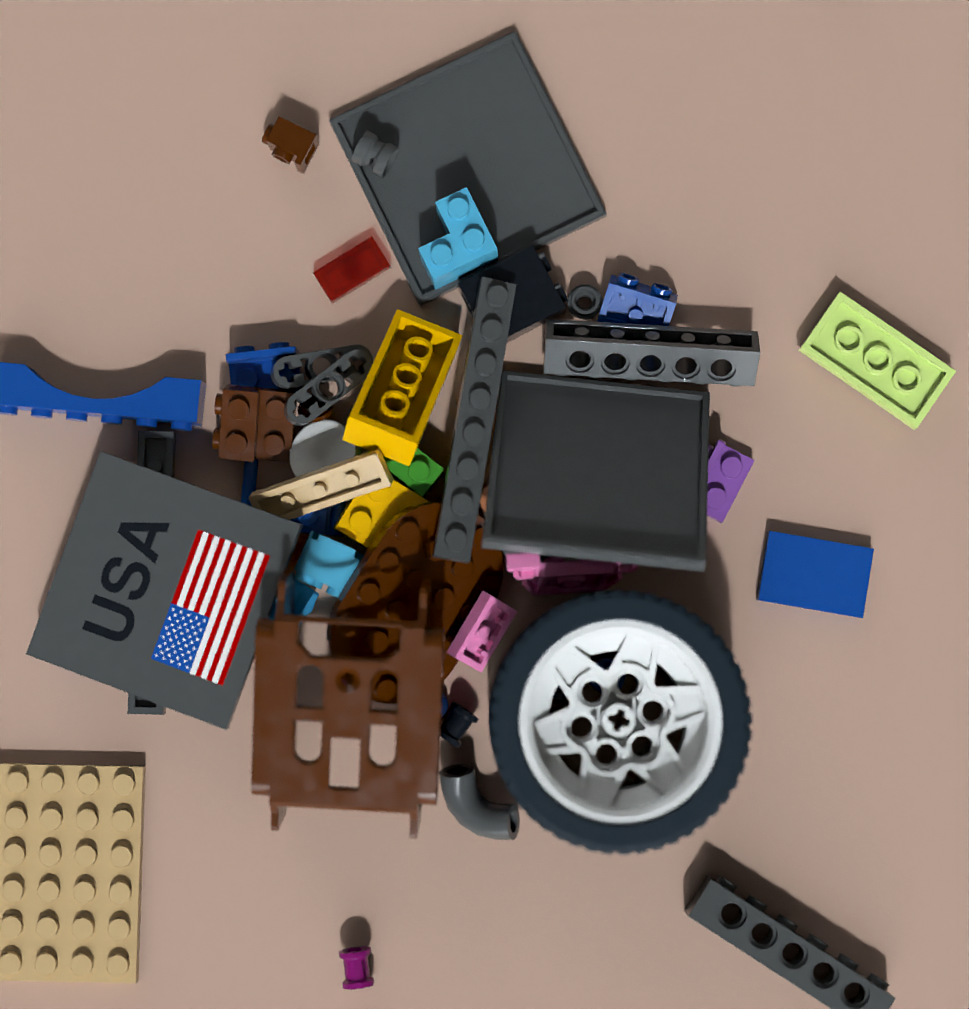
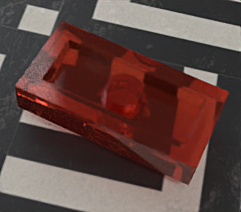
(352, 270)

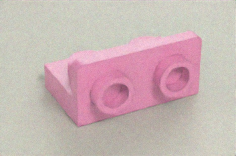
(481, 631)

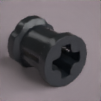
(457, 724)

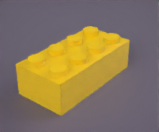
(402, 387)

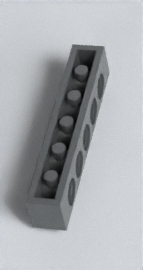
(624, 348)
(706, 910)

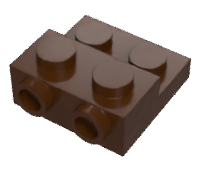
(253, 424)

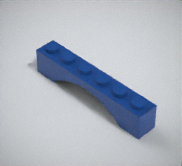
(167, 401)

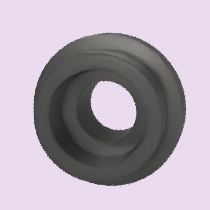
(588, 292)

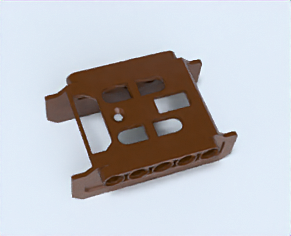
(347, 714)

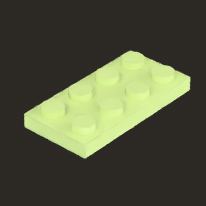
(877, 360)

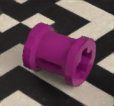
(356, 967)

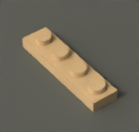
(325, 486)

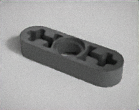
(294, 362)
(314, 410)

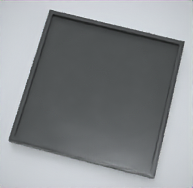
(478, 128)
(599, 471)

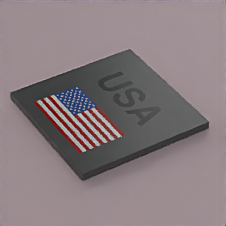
(163, 589)

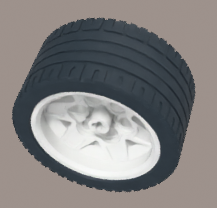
(679, 784)

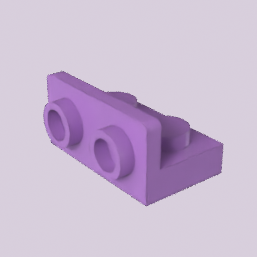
(725, 477)

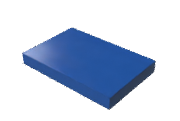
(815, 574)

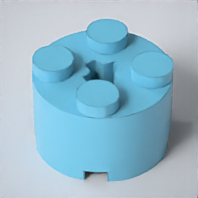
(326, 563)

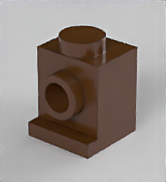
(291, 143)

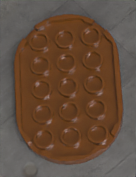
(389, 589)

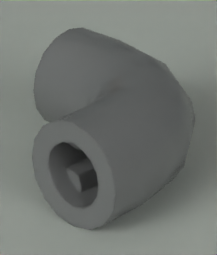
(473, 810)

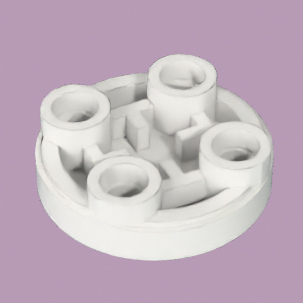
(320, 446)

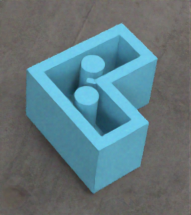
(465, 246)

